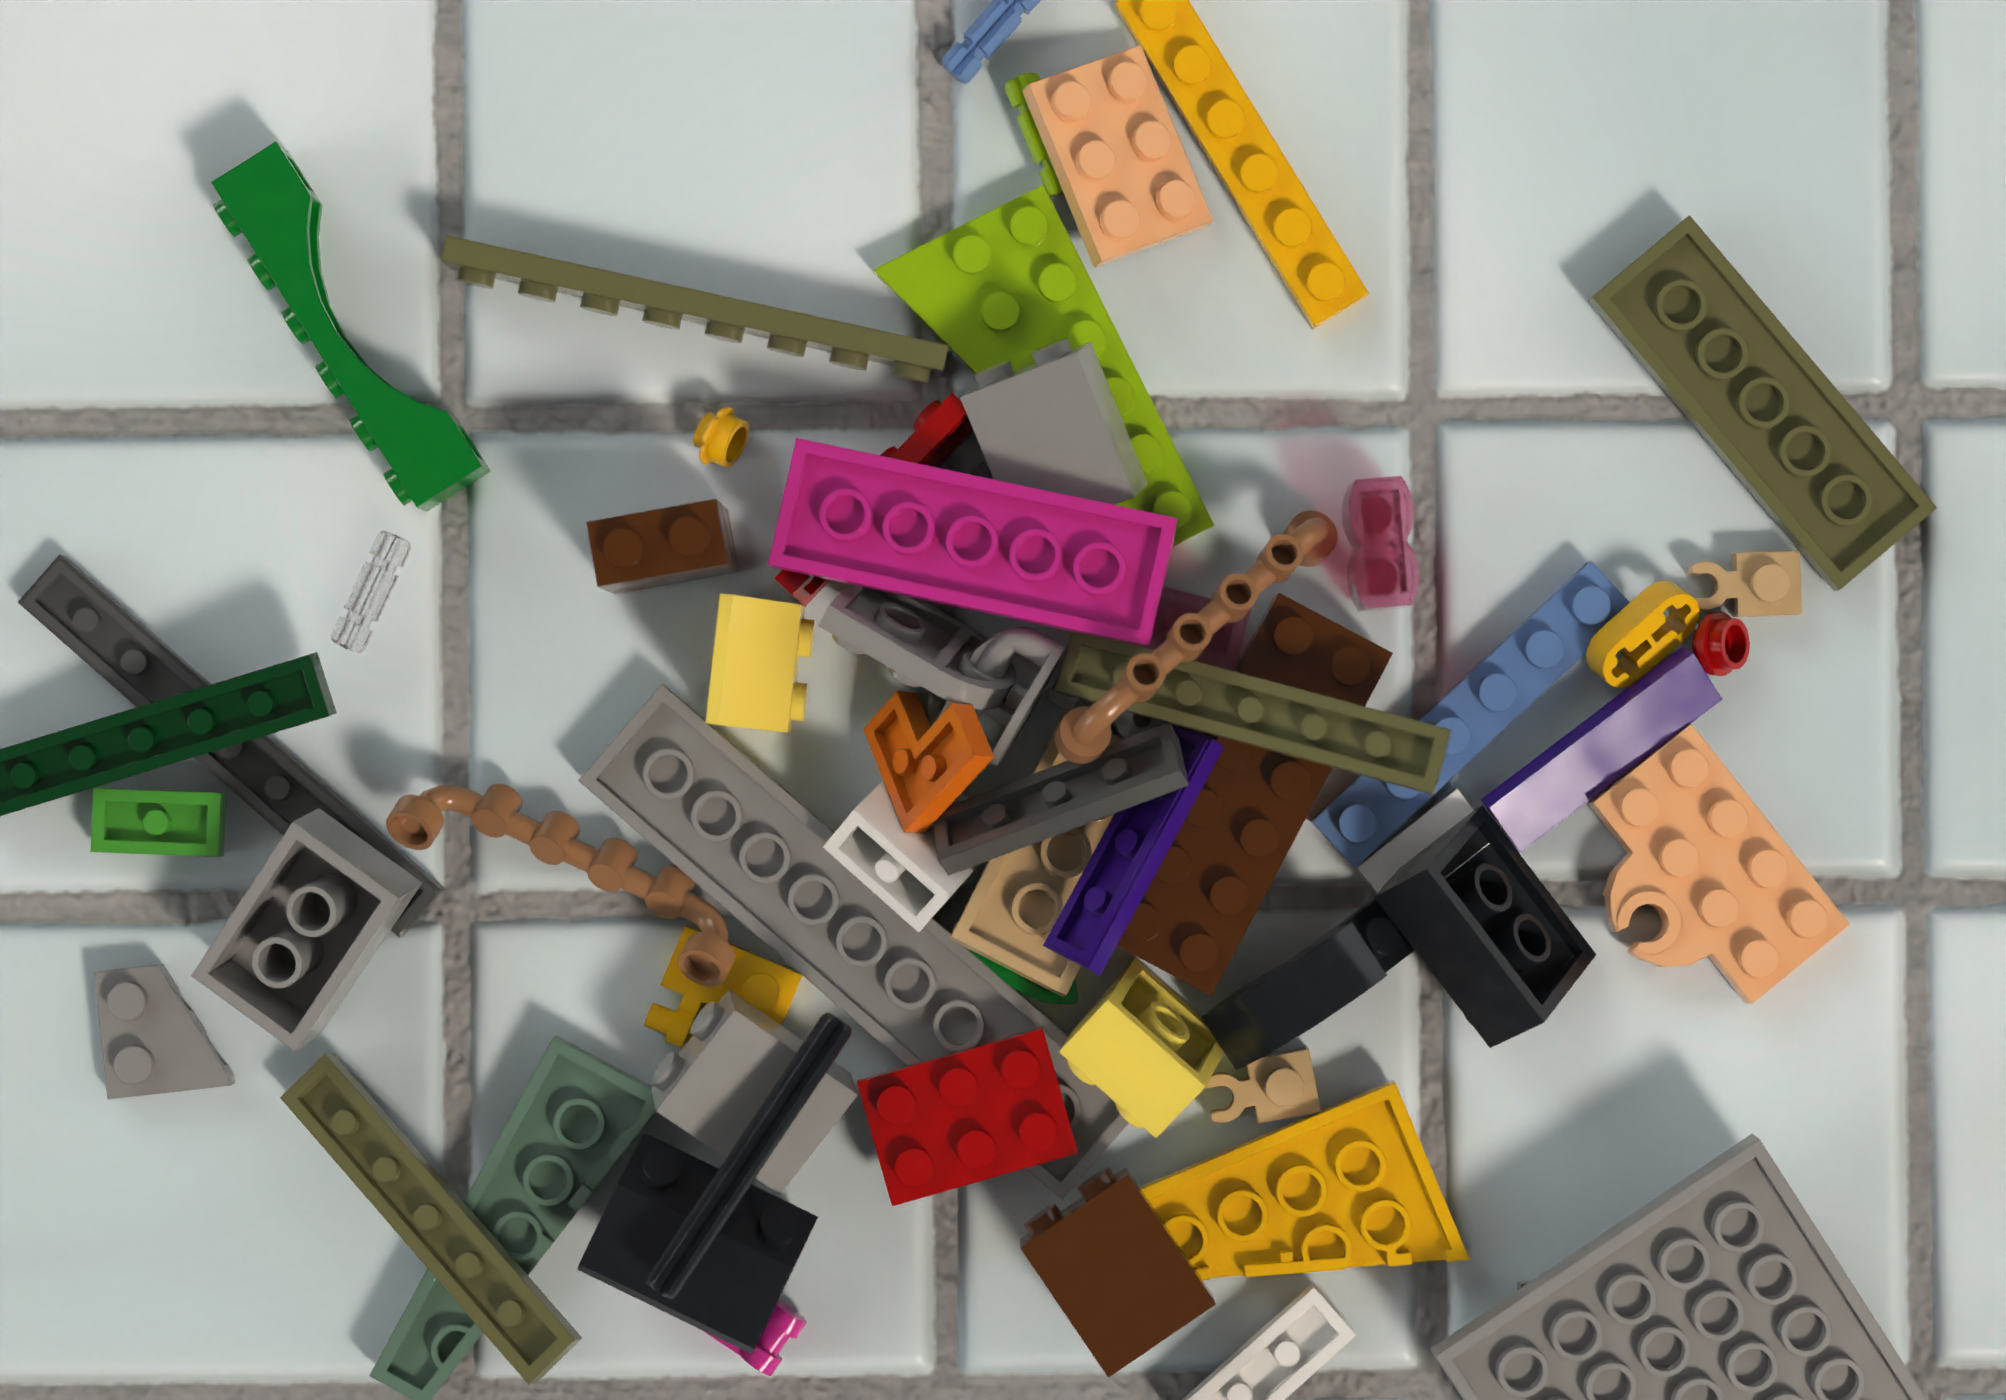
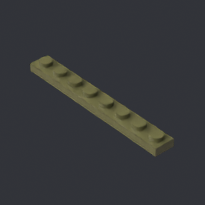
(669, 304)

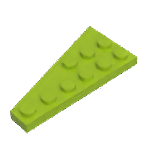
(1019, 285)

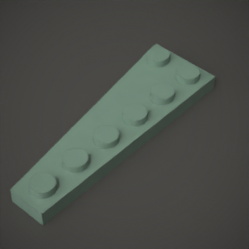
(537, 1177)

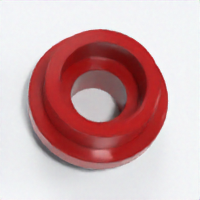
(1721, 644)

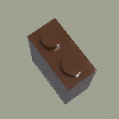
(662, 546)
(1115, 1269)

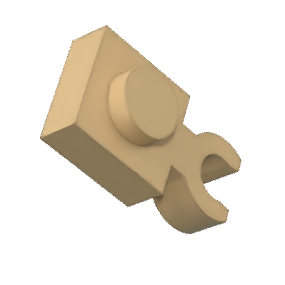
(1758, 584)
(1276, 1086)

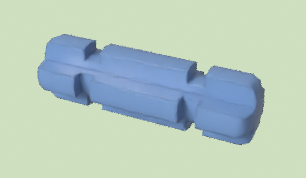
(985, 37)

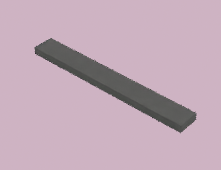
(151, 671)

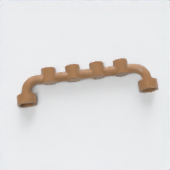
(1305, 542)
(706, 955)

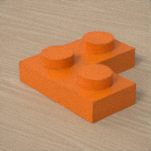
(926, 763)

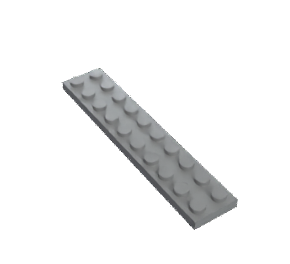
(769, 869)

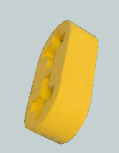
(1642, 634)

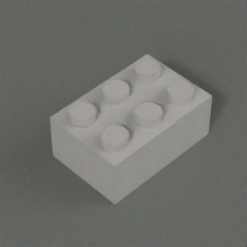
(306, 929)

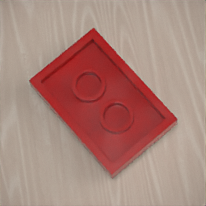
(967, 1116)

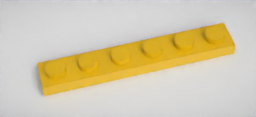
(1244, 156)

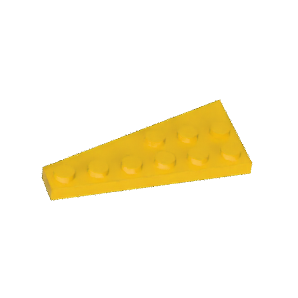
(1313, 1197)

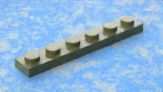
(1267, 715)
(431, 1218)

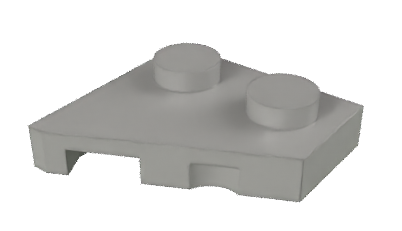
(152, 1036)

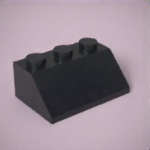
(1487, 928)
(739, 1273)

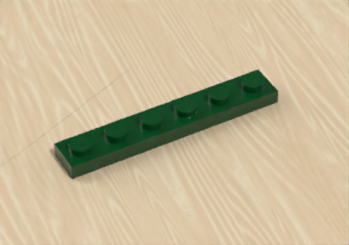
(163, 732)

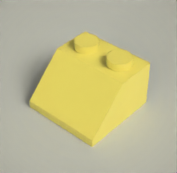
(758, 664)
(1143, 1049)

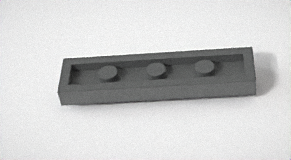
(1059, 799)

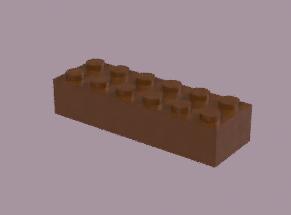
(1247, 805)

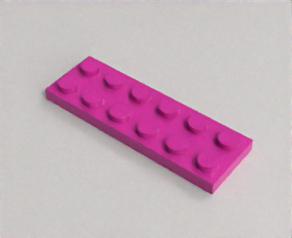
(973, 542)

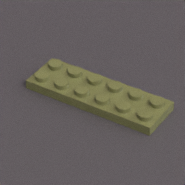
(1762, 404)

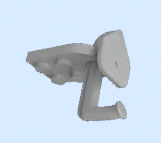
(945, 655)

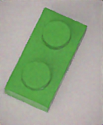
(158, 822)

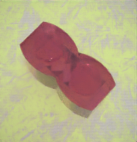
(1382, 563)

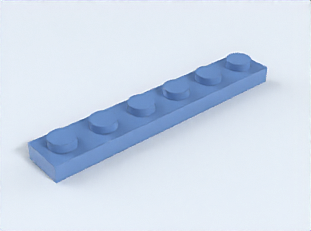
(1480, 707)

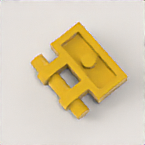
(752, 977)

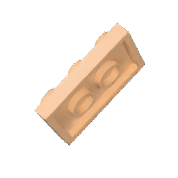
(1117, 156)

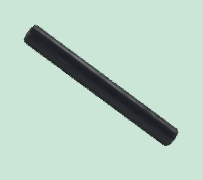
(749, 1155)

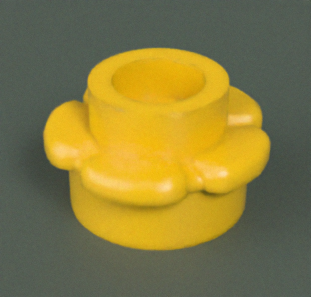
(721, 437)

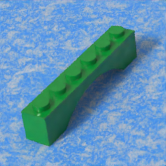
(281, 221)

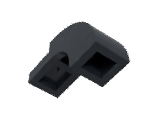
(1307, 986)

